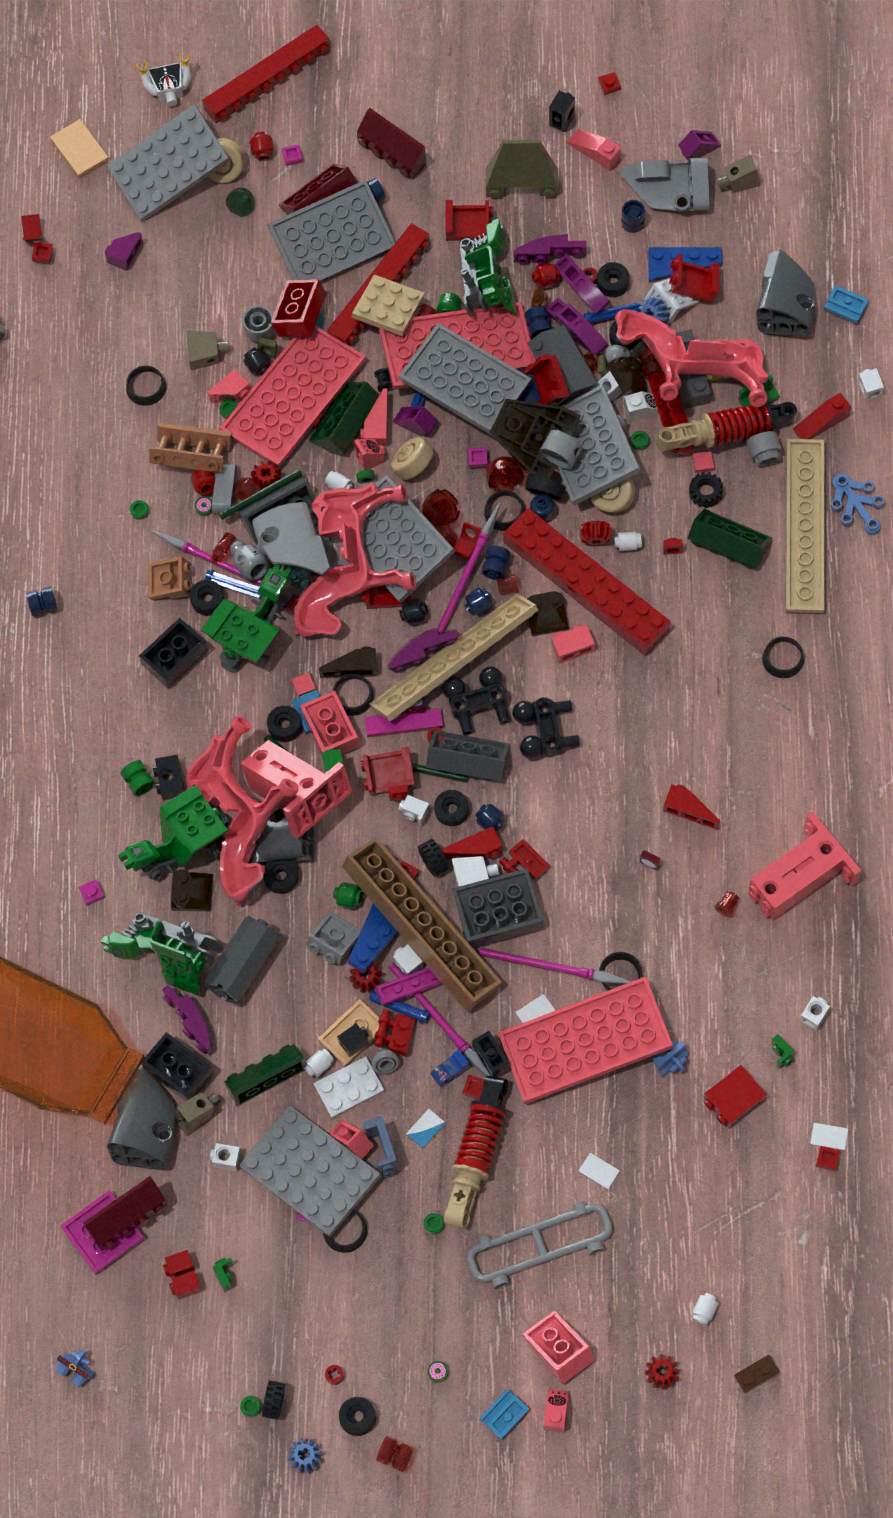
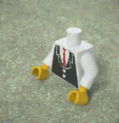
(167, 81)

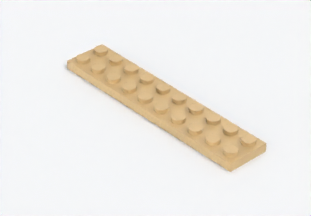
(805, 526)
(453, 657)

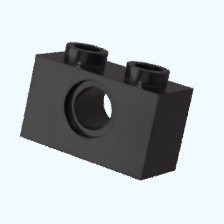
(562, 111)
(168, 766)
(491, 1054)

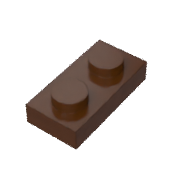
(756, 1374)

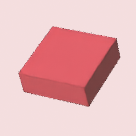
(703, 462)
(303, 684)

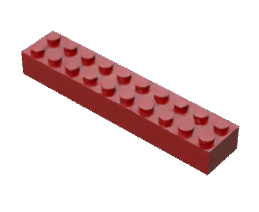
(586, 582)

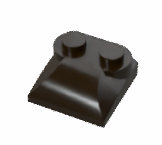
(627, 374)
(550, 614)
(191, 891)

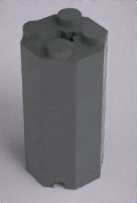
(242, 960)

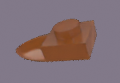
(539, 298)

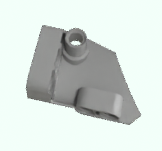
(665, 182)
(290, 538)

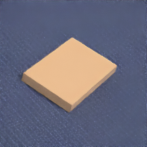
(79, 148)
(359, 1014)

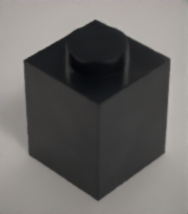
(353, 1039)

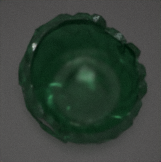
(240, 201)

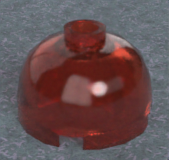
(504, 474)
(440, 507)

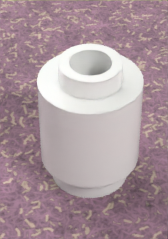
(336, 480)
(628, 541)
(318, 1063)
(705, 1308)

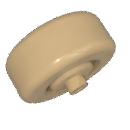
(234, 167)
(412, 458)
(616, 497)

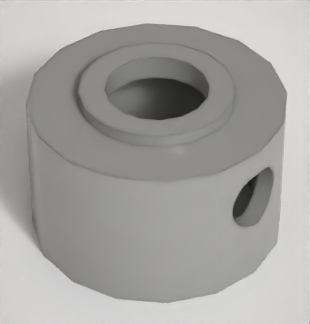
(561, 449)

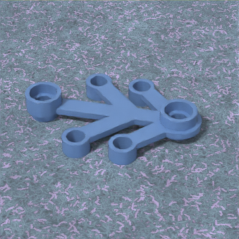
(856, 501)

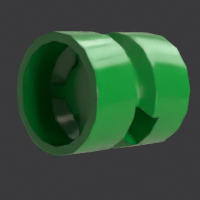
(137, 778)

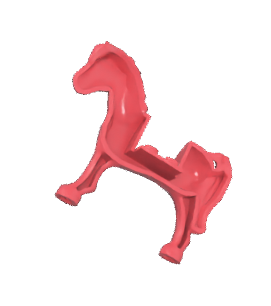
(723, 357)
(345, 519)
(217, 783)

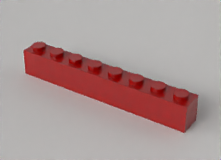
(266, 74)
(392, 267)

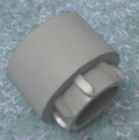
(257, 315)
(764, 448)

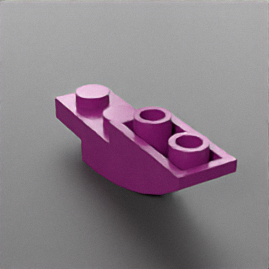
(541, 249)
(582, 284)
(577, 326)
(413, 650)
(194, 1024)

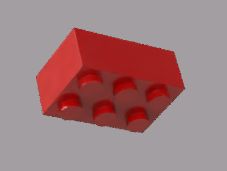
(298, 308)

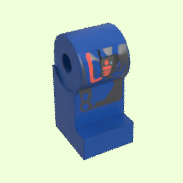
(450, 1069)

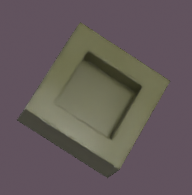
(268, 345)
(602, 365)

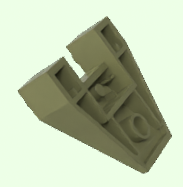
(521, 165)

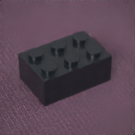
(173, 652)
(177, 1067)

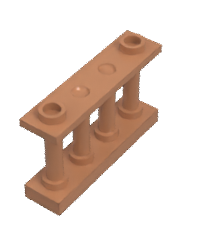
(190, 436)

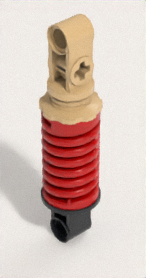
(726, 426)
(476, 1150)

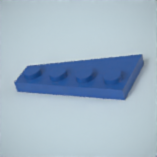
(661, 257)
(372, 940)

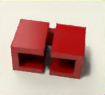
(182, 1274)

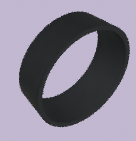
(149, 400)
(545, 486)
(502, 526)
(778, 672)
(353, 711)
(621, 956)
(351, 1247)

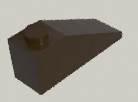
(358, 661)

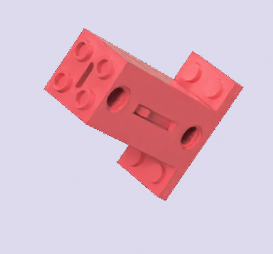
(316, 793)
(802, 871)

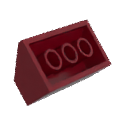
(391, 144)
(325, 184)
(125, 1214)

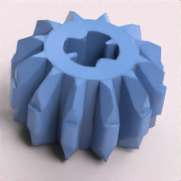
(656, 308)
(301, 1449)

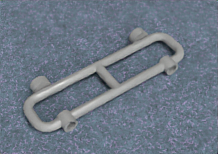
(499, 1277)

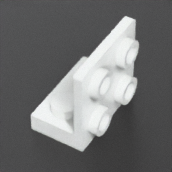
(674, 301)

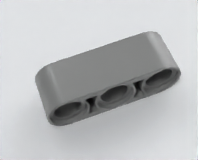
(223, 488)

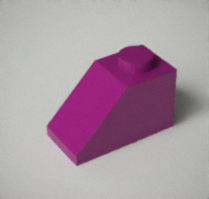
(698, 144)
(123, 250)
(415, 419)

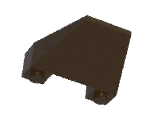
(524, 428)

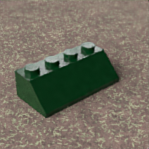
(345, 417)
(729, 538)
(265, 1075)

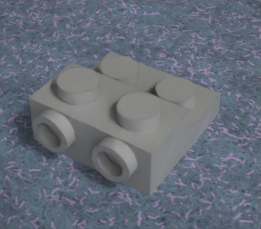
(333, 938)

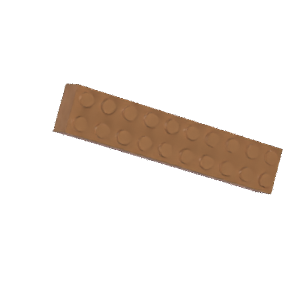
(421, 924)

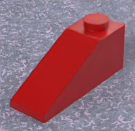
(824, 417)
(687, 806)
(480, 844)

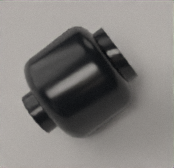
(256, 361)
(414, 611)

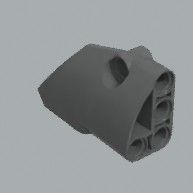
(786, 298)
(279, 844)
(143, 1125)

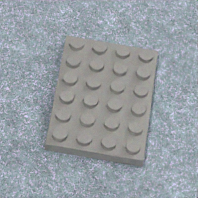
(168, 162)
(332, 234)
(463, 377)
(605, 451)
(403, 540)
(310, 1171)

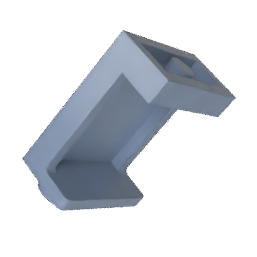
(375, 1128)

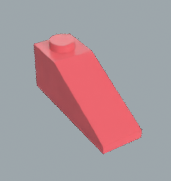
(596, 147)
(376, 422)

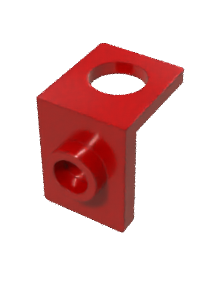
(31, 227)
(467, 544)

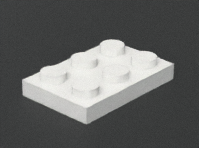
(348, 1087)

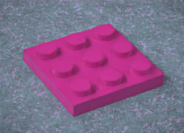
(85, 1244)

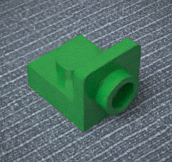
(780, 1047)
(223, 1277)

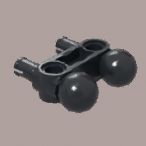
(477, 700)
(546, 727)

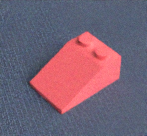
(330, 724)
(559, 1347)

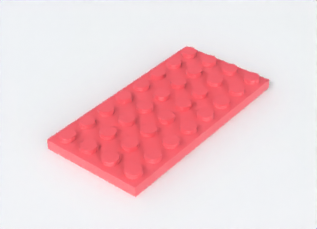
(494, 331)
(293, 395)
(585, 1040)

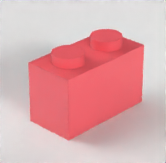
(572, 643)

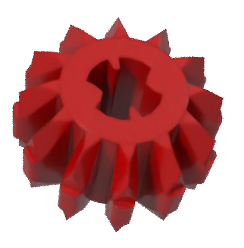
(266, 474)
(596, 532)
(373, 978)
(655, 1367)

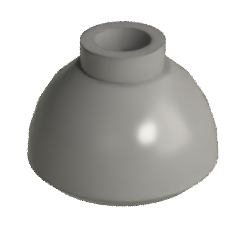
(616, 351)
(385, 1061)

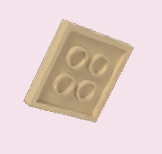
(388, 305)

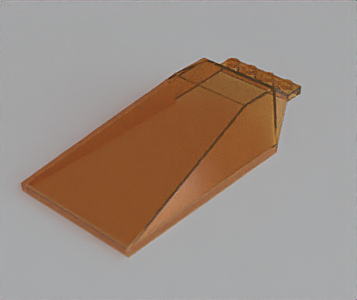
(59, 1048)

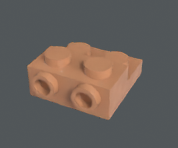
(169, 578)

